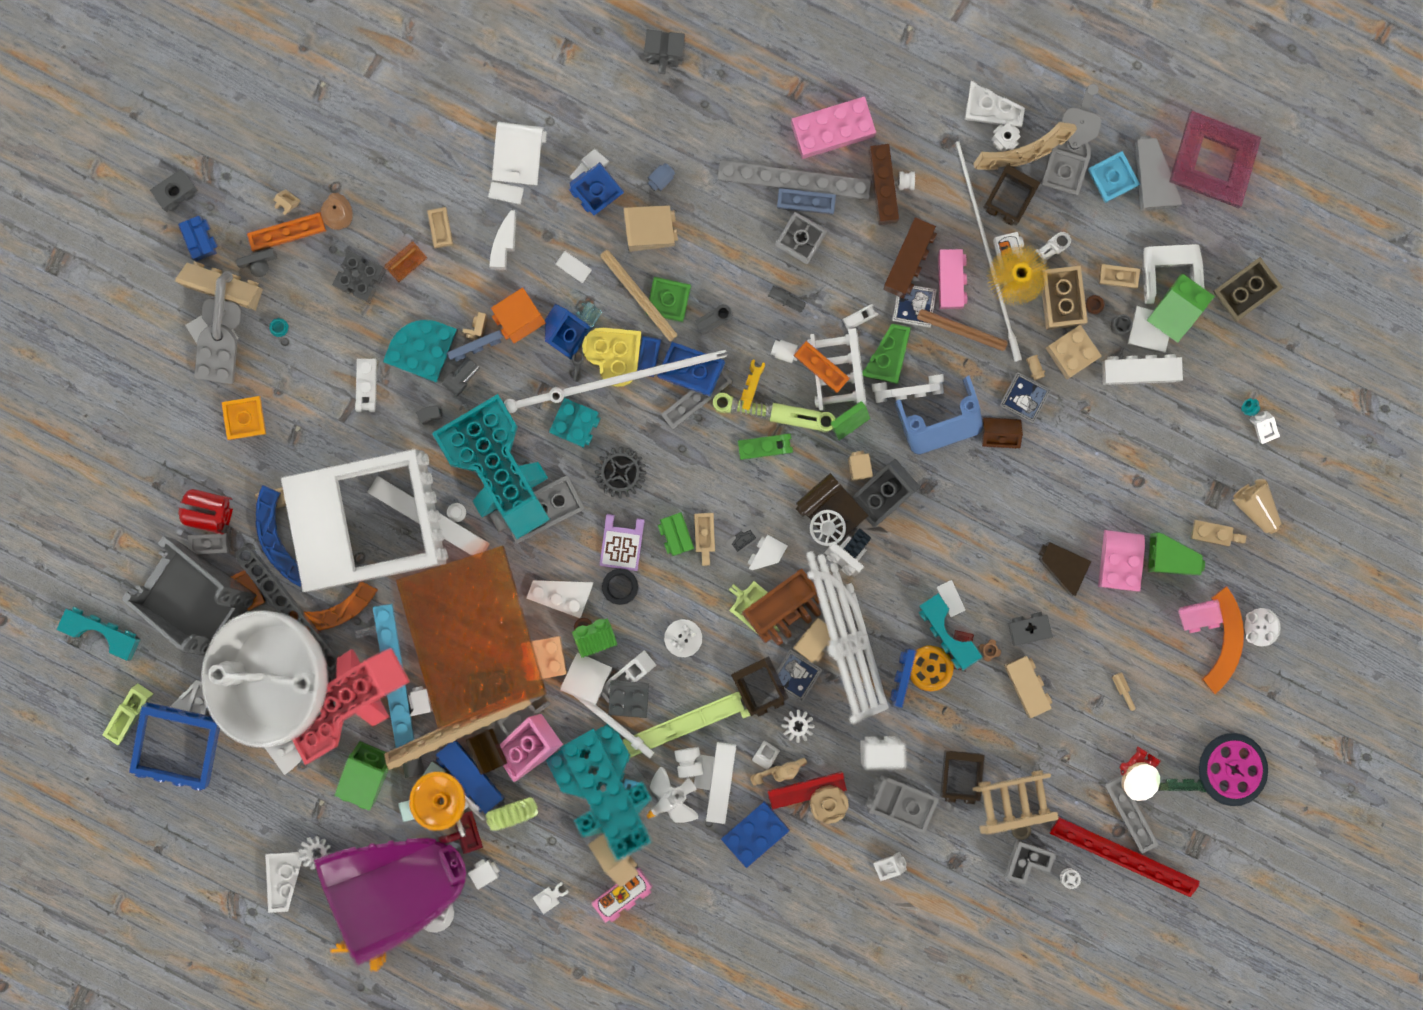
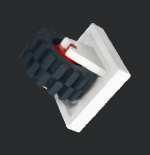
(849, 552)

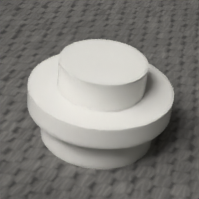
(456, 512)

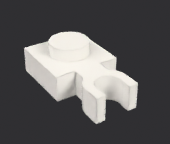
(548, 899)

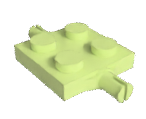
(745, 599)

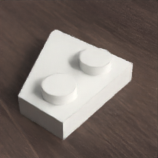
(192, 699)

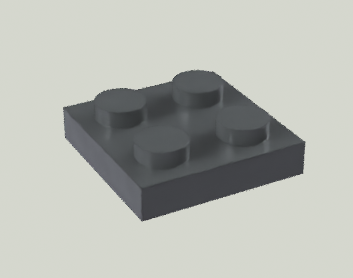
(628, 699)

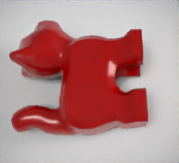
(1139, 757)

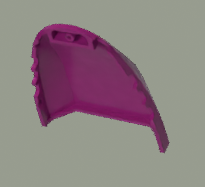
(389, 891)

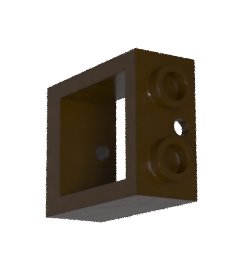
(1020, 178)
(745, 693)
(962, 756)

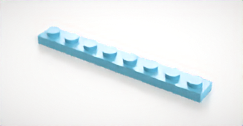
(397, 700)

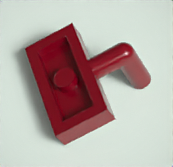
(471, 840)

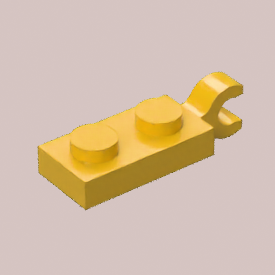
(752, 382)

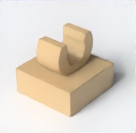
(286, 200)

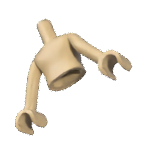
(780, 773)

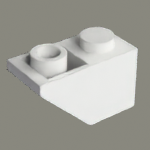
(768, 554)

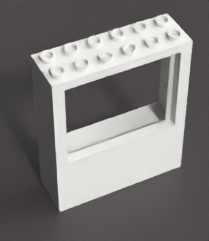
(321, 525)

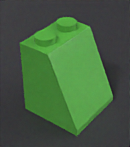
(1173, 557)
(363, 776)

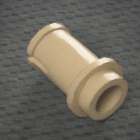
(1035, 367)

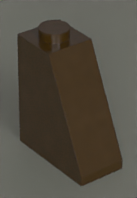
(1064, 566)

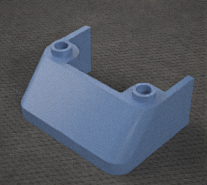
(925, 439)

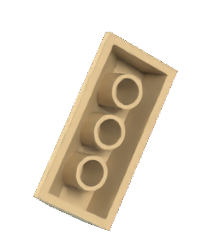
(203, 280)

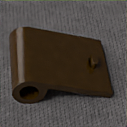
(831, 496)

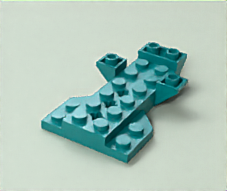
(506, 483)
(615, 809)

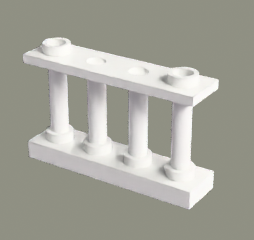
(855, 376)

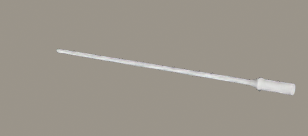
(1011, 337)

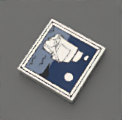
(908, 308)

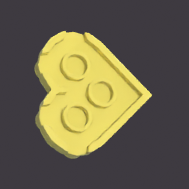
(613, 351)

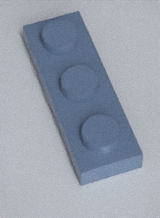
(806, 201)
(476, 346)

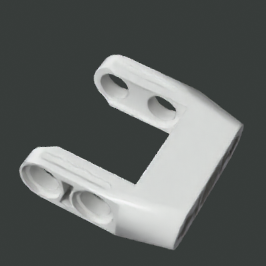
(1170, 256)

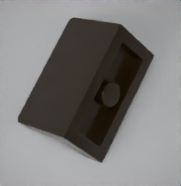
(486, 751)

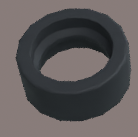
(605, 586)

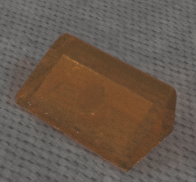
(405, 261)

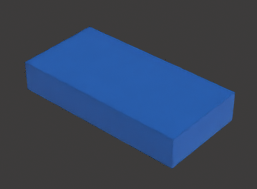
(648, 353)

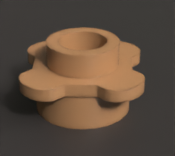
(990, 645)

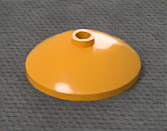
(426, 804)

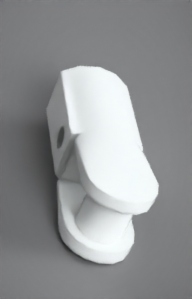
(857, 318)

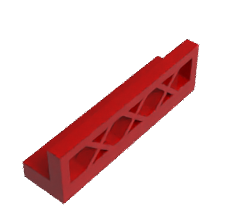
(803, 790)

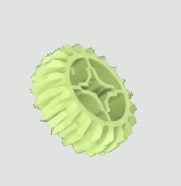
(511, 814)

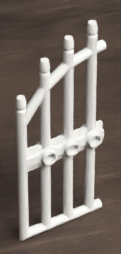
(848, 644)

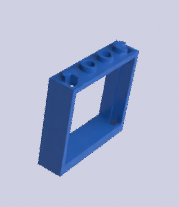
(183, 717)

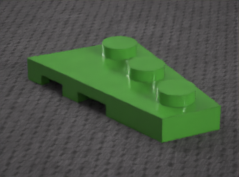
(889, 356)

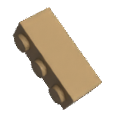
(1028, 686)

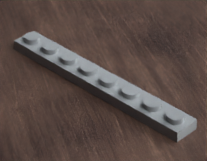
(793, 180)

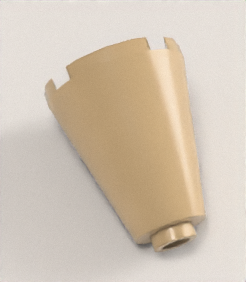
(1259, 505)

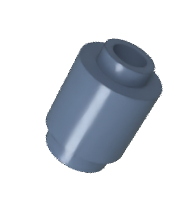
(661, 177)

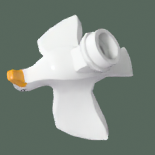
(671, 798)

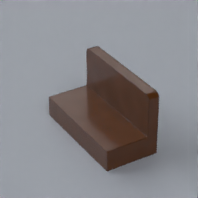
(1002, 433)

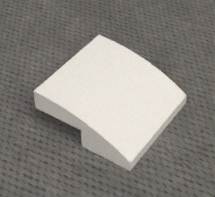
(586, 679)

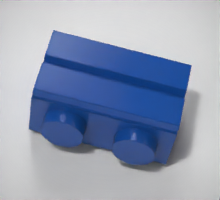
(197, 238)

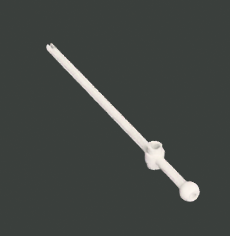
(513, 405)

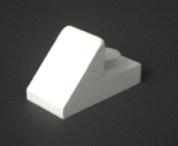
(588, 162)

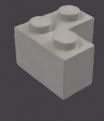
(1023, 857)

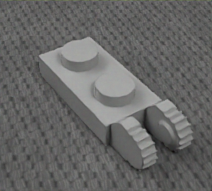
(515, 719)

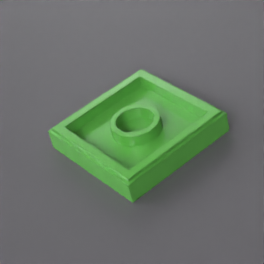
(670, 298)
(850, 420)

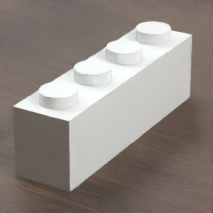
(1142, 370)

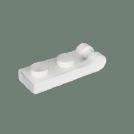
(366, 384)

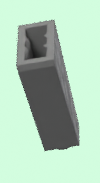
(1154, 177)

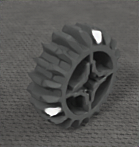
(630, 486)

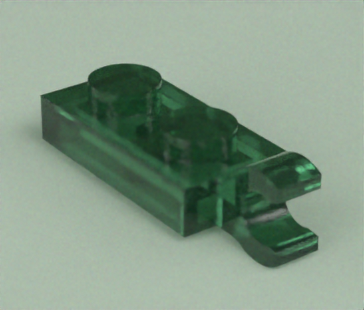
(1185, 785)

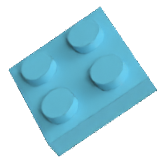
(1113, 177)

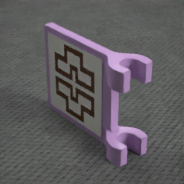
(621, 545)

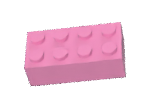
(833, 127)

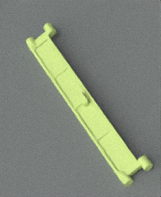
(689, 722)

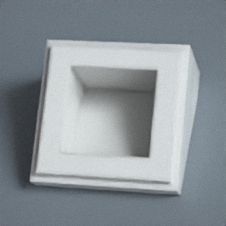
(765, 755)

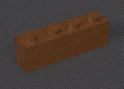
(883, 184)
(909, 258)

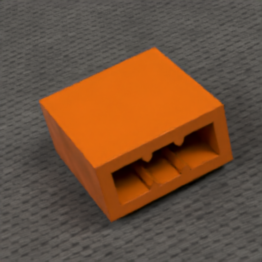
(517, 316)

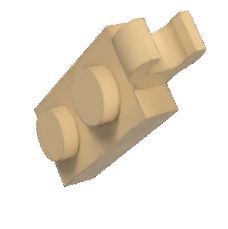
(1215, 533)
(704, 535)

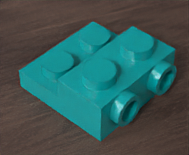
(575, 423)

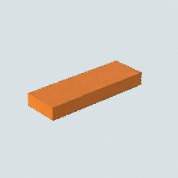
(821, 366)

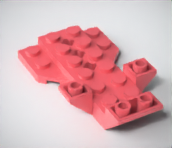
(355, 692)

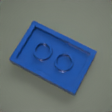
(697, 377)
(902, 677)
(755, 834)

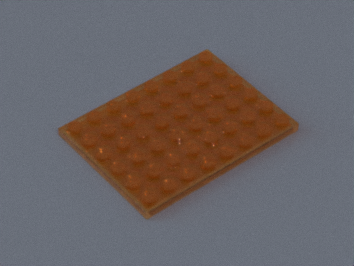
(471, 637)

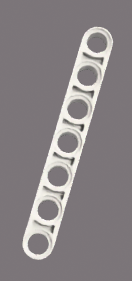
(407, 505)

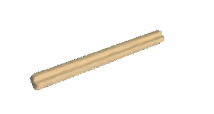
(639, 296)

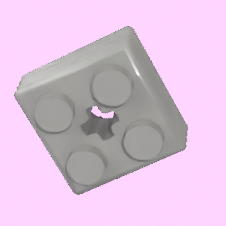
(797, 226)

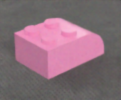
(1122, 561)

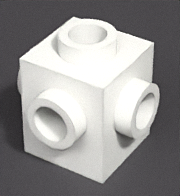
(1003, 144)

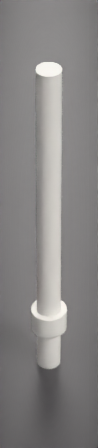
(636, 743)

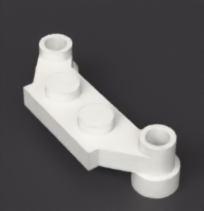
(882, 393)

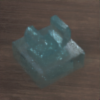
(589, 314)

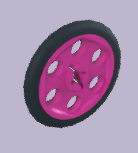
(1211, 781)

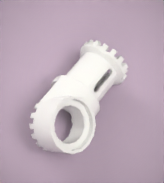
(1053, 246)

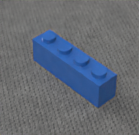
(467, 773)

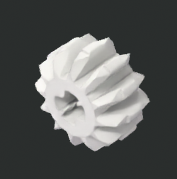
(791, 724)
(316, 844)

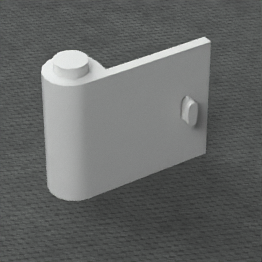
(517, 150)

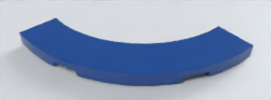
(269, 536)

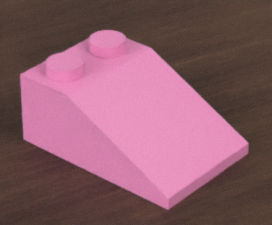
(1201, 615)
(529, 746)

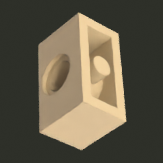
(859, 466)

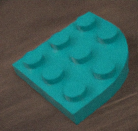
(421, 348)

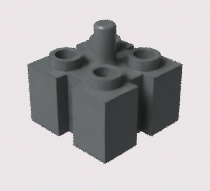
(664, 49)
(359, 277)

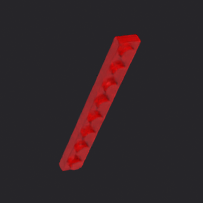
(1124, 857)

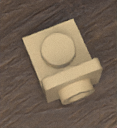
(479, 324)

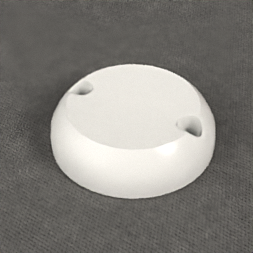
(264, 678)

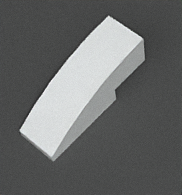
(503, 242)

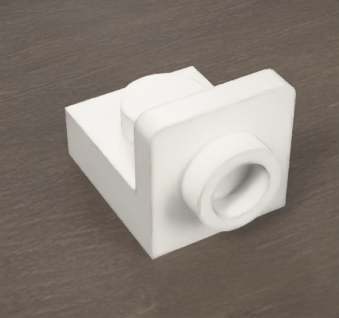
(1265, 426)
(890, 866)

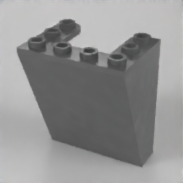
(188, 598)

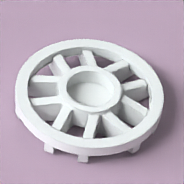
(827, 527)

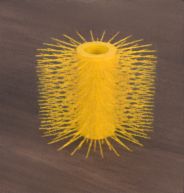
(1027, 275)

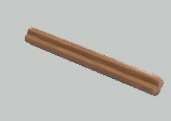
(962, 330)

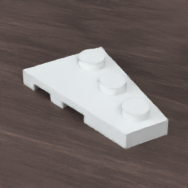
(991, 108)
(561, 595)
(281, 875)

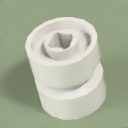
(688, 762)

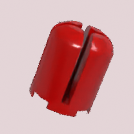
(204, 521)

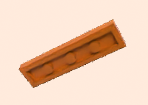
(286, 232)

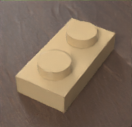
(1119, 276)

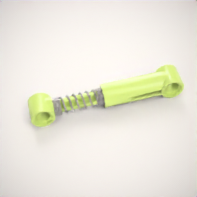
(776, 413)

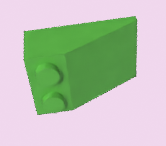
(1180, 307)

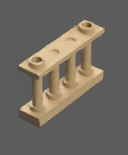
(1027, 817)

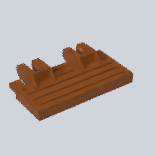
(785, 604)

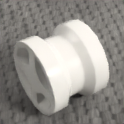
(906, 180)
(1072, 881)

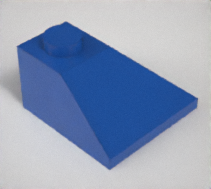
(565, 331)

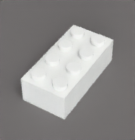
(882, 753)

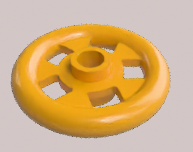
(944, 677)

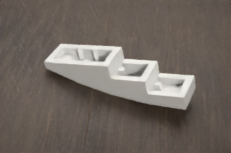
(721, 783)

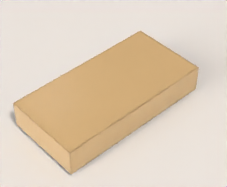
(440, 227)

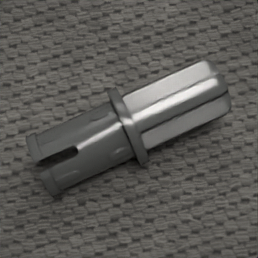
(787, 299)

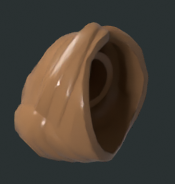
(339, 216)

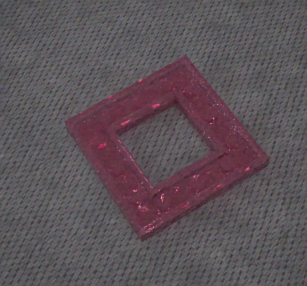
(1184, 173)

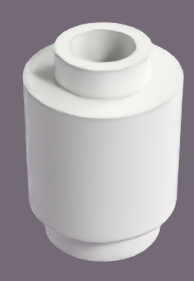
(784, 351)

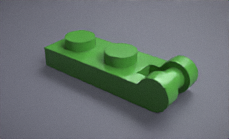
(764, 446)

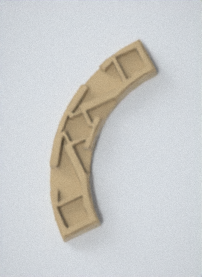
(1027, 153)

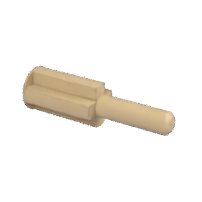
(1123, 688)

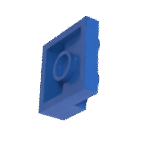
(595, 189)

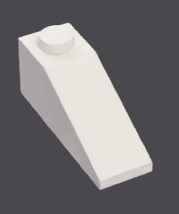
(631, 672)

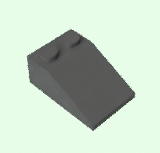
(885, 492)

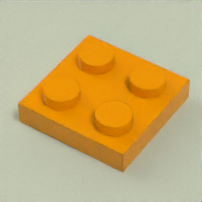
(243, 418)

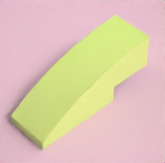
(127, 714)

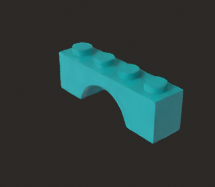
(120, 643)
(963, 653)

